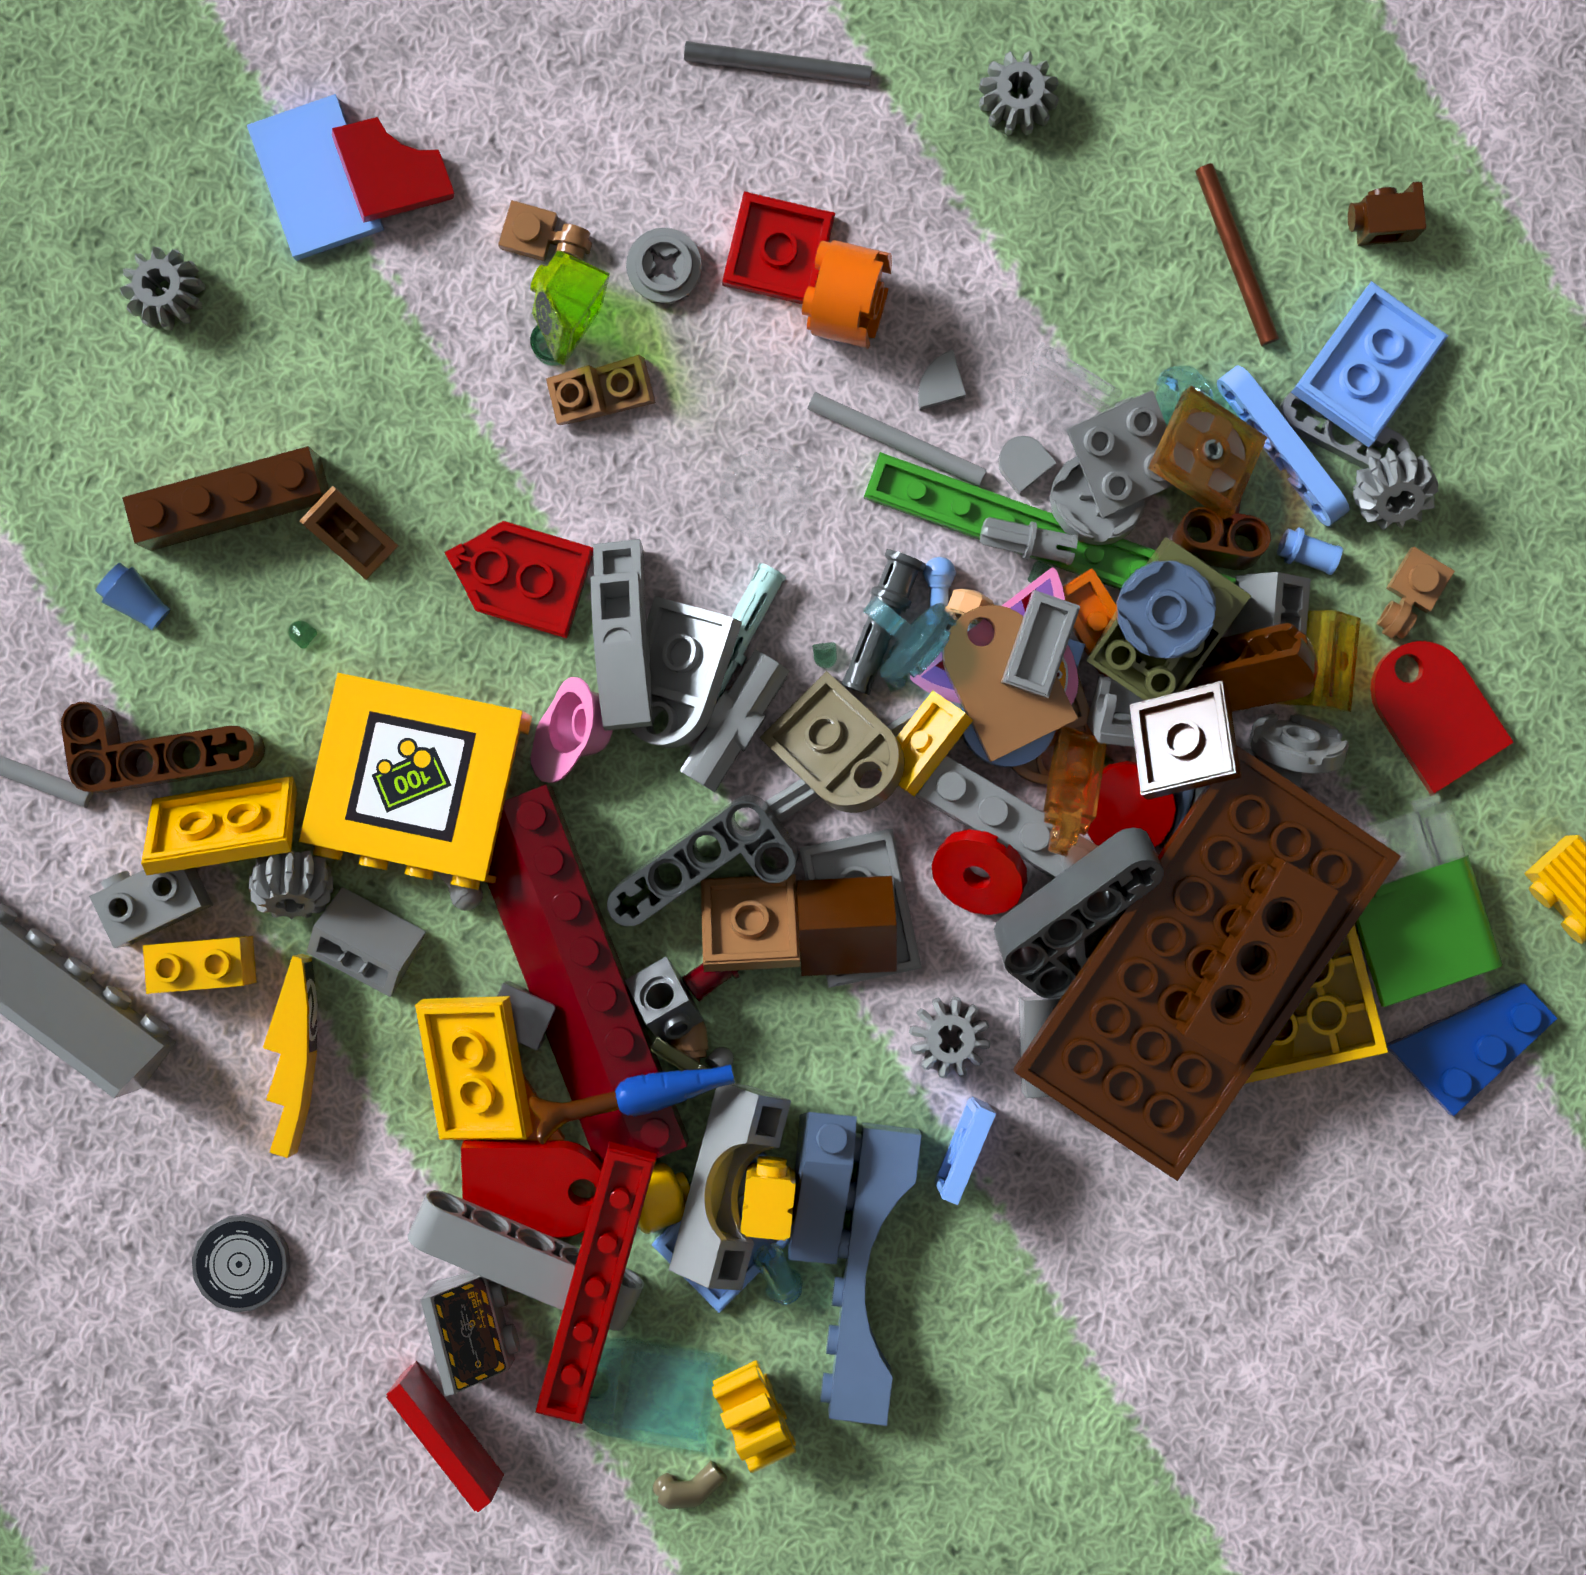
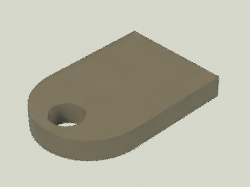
(833, 743)

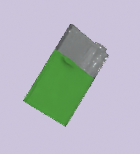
(1428, 914)

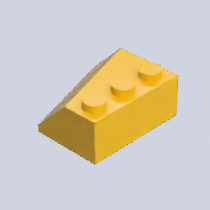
(1332, 1021)

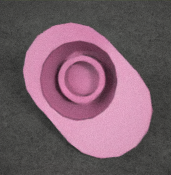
(568, 731)

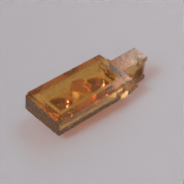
(1073, 787)

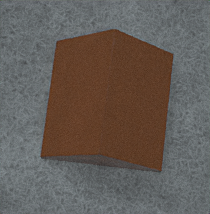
(847, 926)

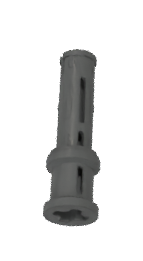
(894, 591)

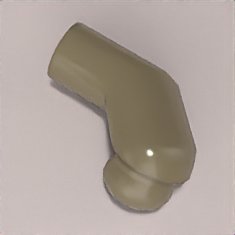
(688, 1493)

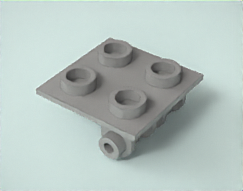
(1118, 450)

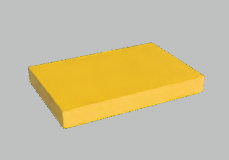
(220, 825)
(474, 1068)

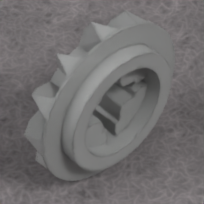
(666, 244)

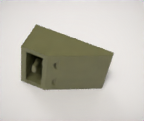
(1157, 677)

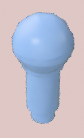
(939, 576)

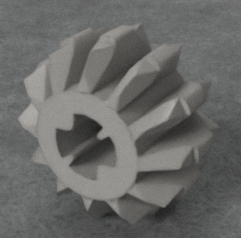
(1018, 111)
(175, 300)
(1395, 488)
(291, 884)
(965, 1034)

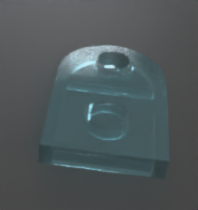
(654, 1393)

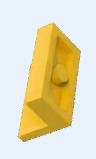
(929, 739)

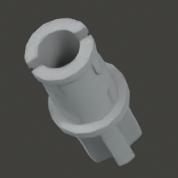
(1028, 540)

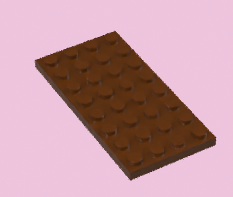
(1113, 1034)

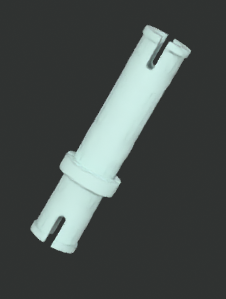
(751, 612)

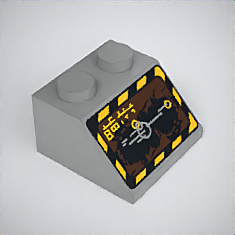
(469, 1330)

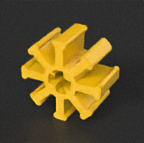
(754, 1416)

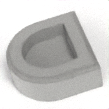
(1023, 462)

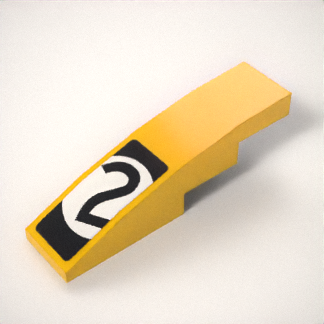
(295, 1038)

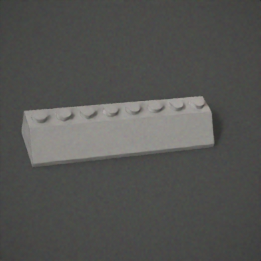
(74, 1014)

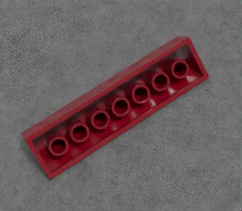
(575, 966)

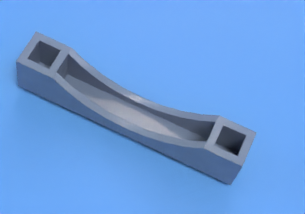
(861, 1375)

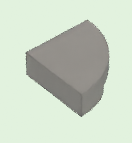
(941, 382)

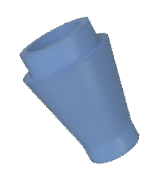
(131, 595)

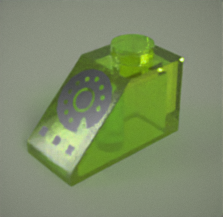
(567, 301)

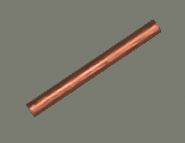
(1236, 254)

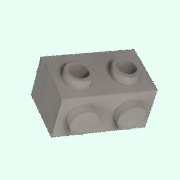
(147, 903)

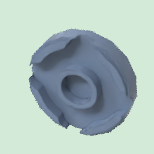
(1166, 609)

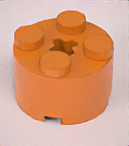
(847, 293)

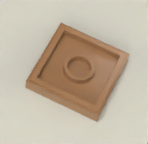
(749, 924)

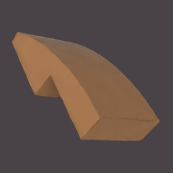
(600, 390)

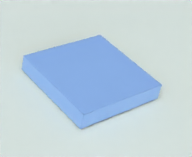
(964, 1149)

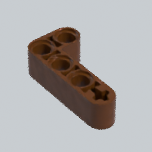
(166, 752)

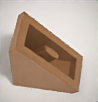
(348, 532)

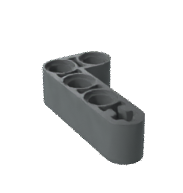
(697, 867)
(1072, 906)

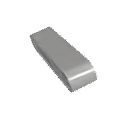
(506, 1252)

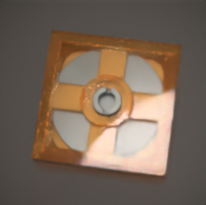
(1208, 452)

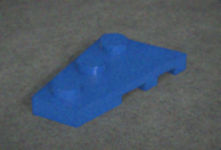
(1471, 1047)

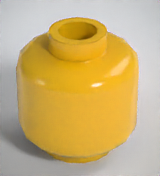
(664, 1199)

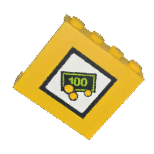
(412, 779)

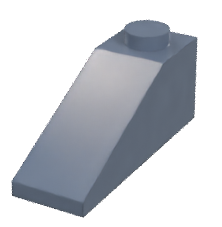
(821, 1186)

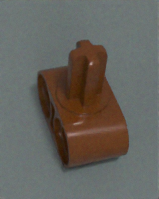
(1221, 546)

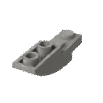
(621, 635)

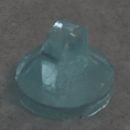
(915, 643)

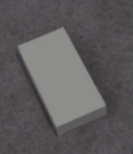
(1040, 644)

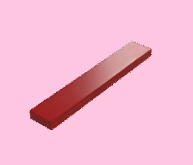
(596, 1282)

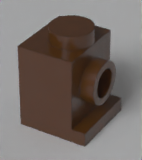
(1388, 216)

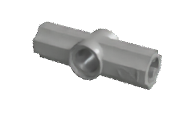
(735, 720)

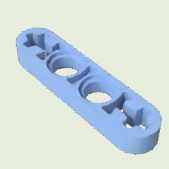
(1284, 445)

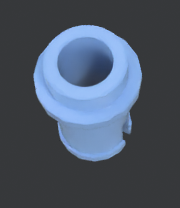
(1309, 551)

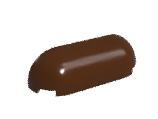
(1261, 666)

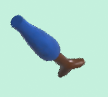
(632, 1097)

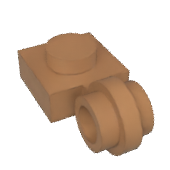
(531, 231)
(1418, 583)

